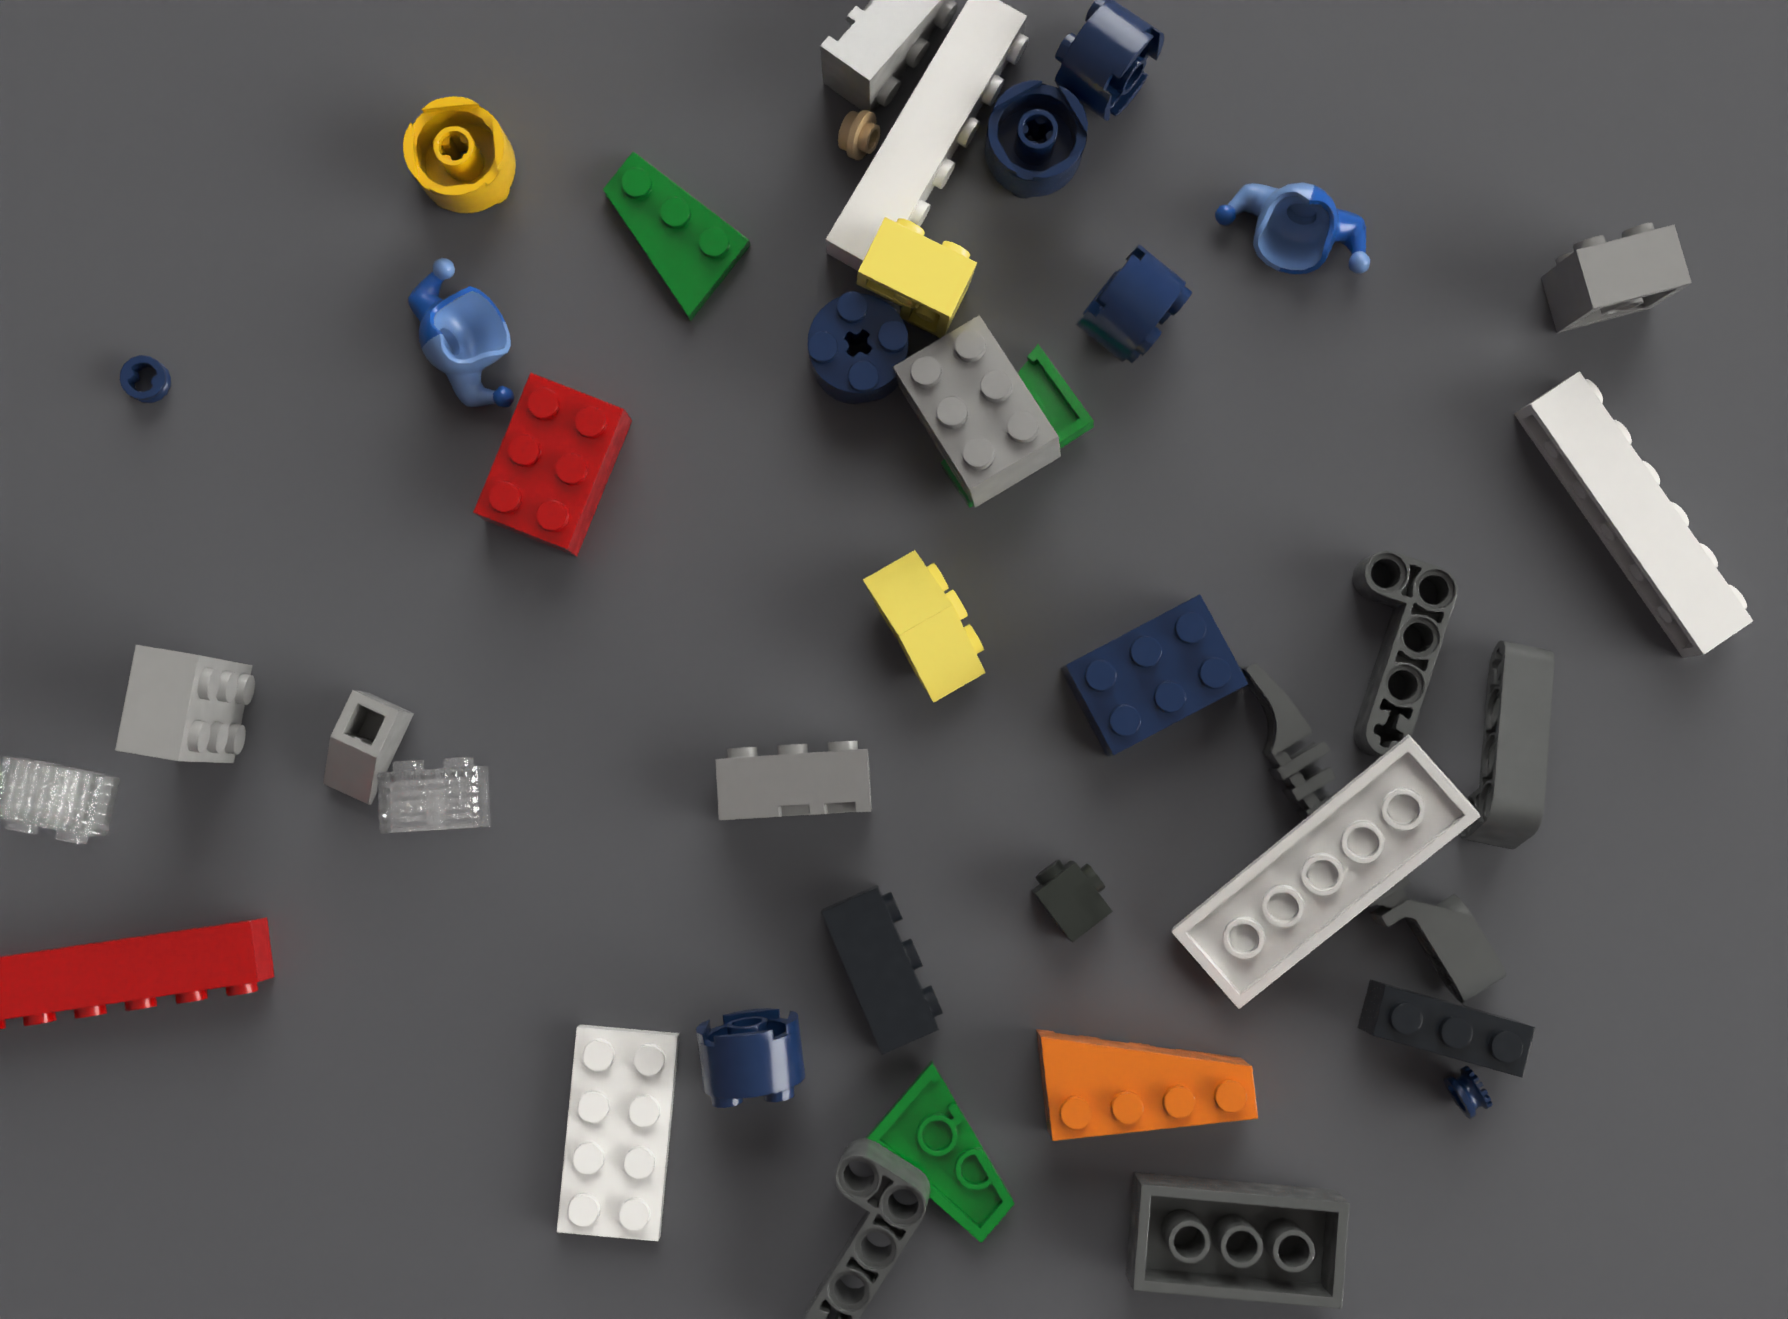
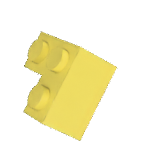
(917, 274)
(927, 624)

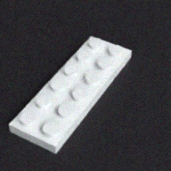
(1325, 871)

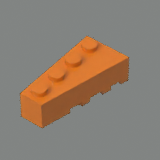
(1135, 1087)

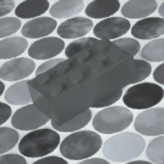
(1237, 1240)

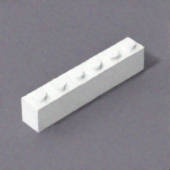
(932, 126)
(1634, 516)

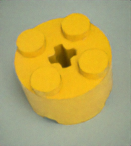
(434, 155)

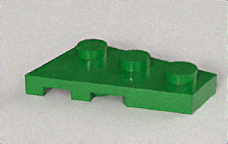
(937, 1139)

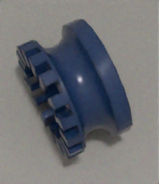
(129, 376)
(1468, 1093)

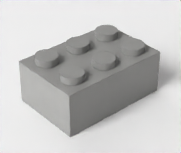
(977, 411)
(184, 706)

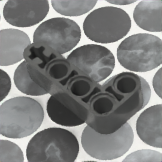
(1394, 656)
(1514, 746)
(883, 1215)

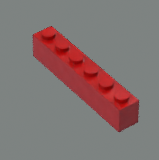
(135, 971)

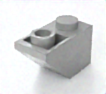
(364, 744)

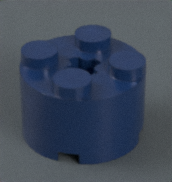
(1107, 58)
(1043, 113)
(1132, 304)
(850, 321)
(751, 1057)

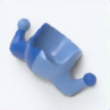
(1298, 226)
(461, 336)

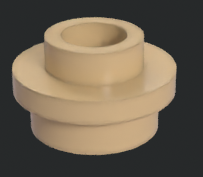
(859, 134)

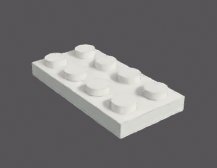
(618, 1133)

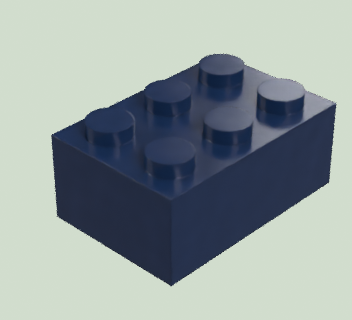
(1154, 676)

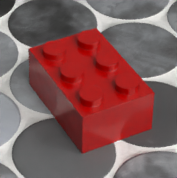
(553, 464)

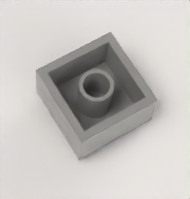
(1615, 276)

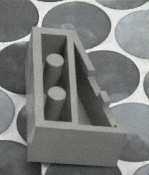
(880, 47)
(793, 781)

